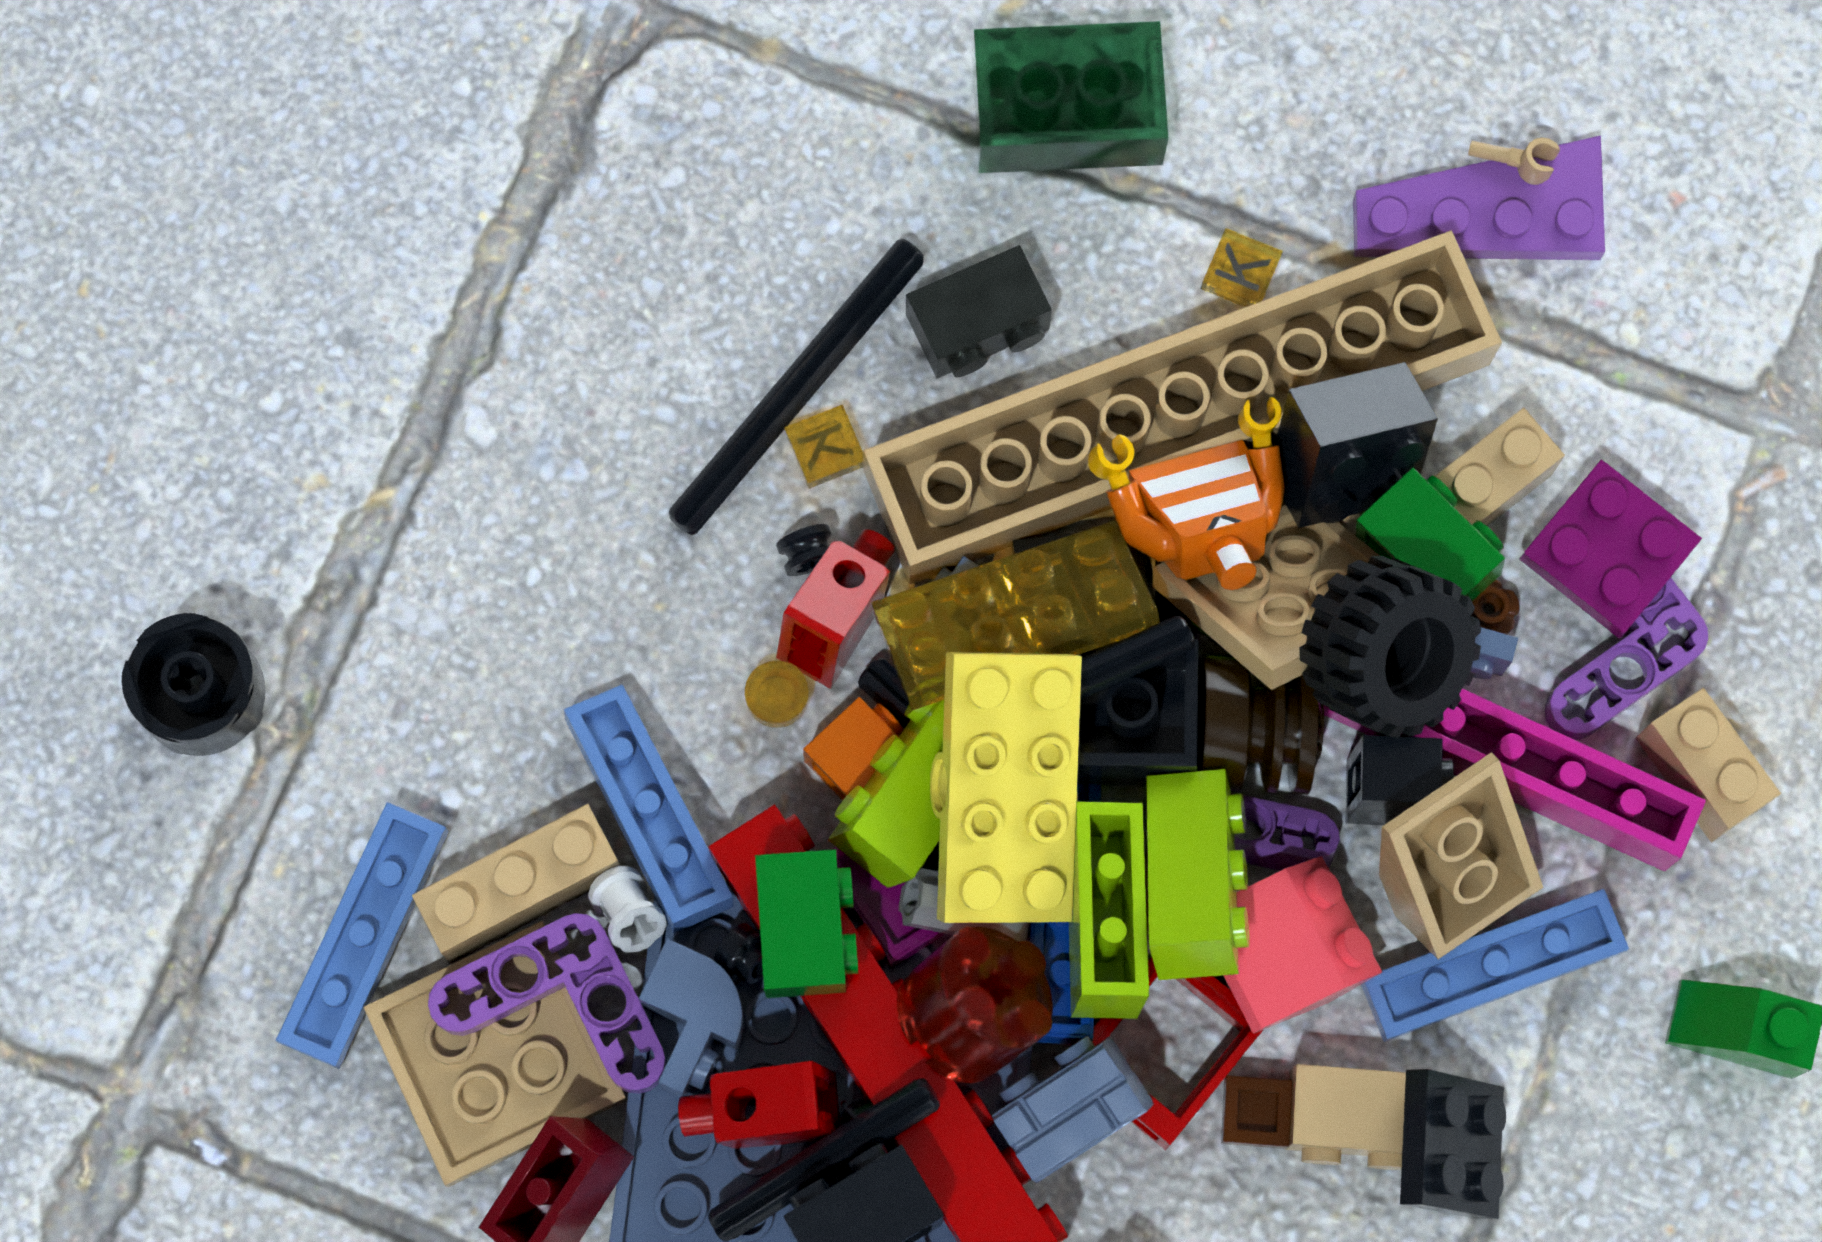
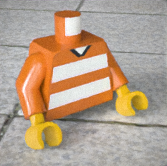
(1202, 507)

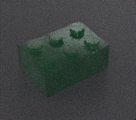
(1069, 97)

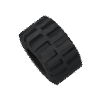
(1381, 608)

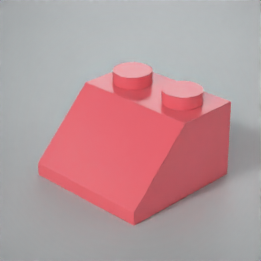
(1300, 946)

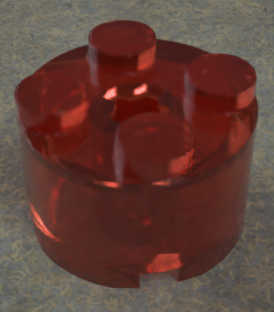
(976, 1003)

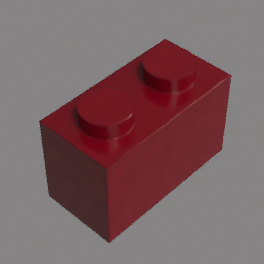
(558, 1184)

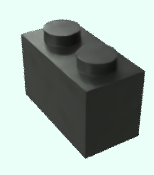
(979, 313)

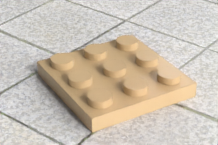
(1266, 617)
(497, 1087)

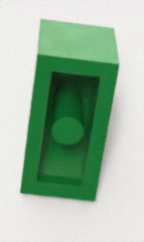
(1746, 1026)

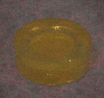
(776, 694)

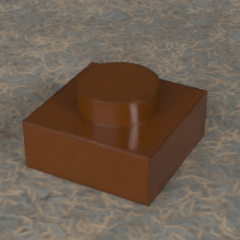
(1256, 1112)

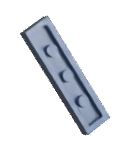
(648, 809)
(362, 935)
(1495, 965)

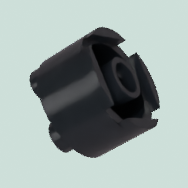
(160, 675)

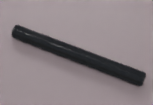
(796, 387)

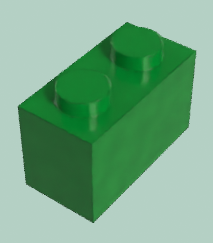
(1423, 528)
(802, 923)

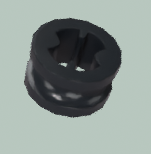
(804, 548)

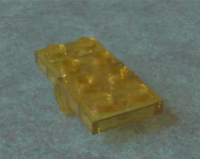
(1034, 602)

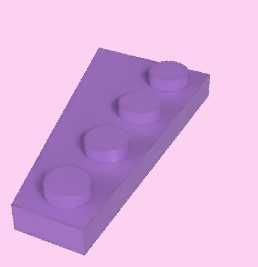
(1492, 210)

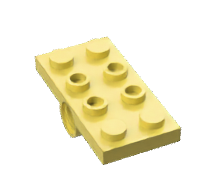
(1007, 787)

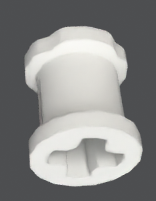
(631, 917)

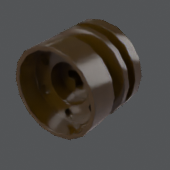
(1257, 726)

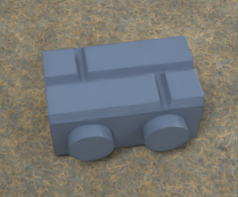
(1071, 1108)

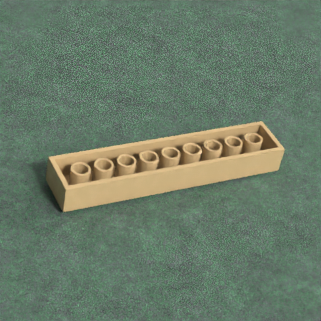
(1024, 458)

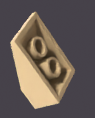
(1457, 859)

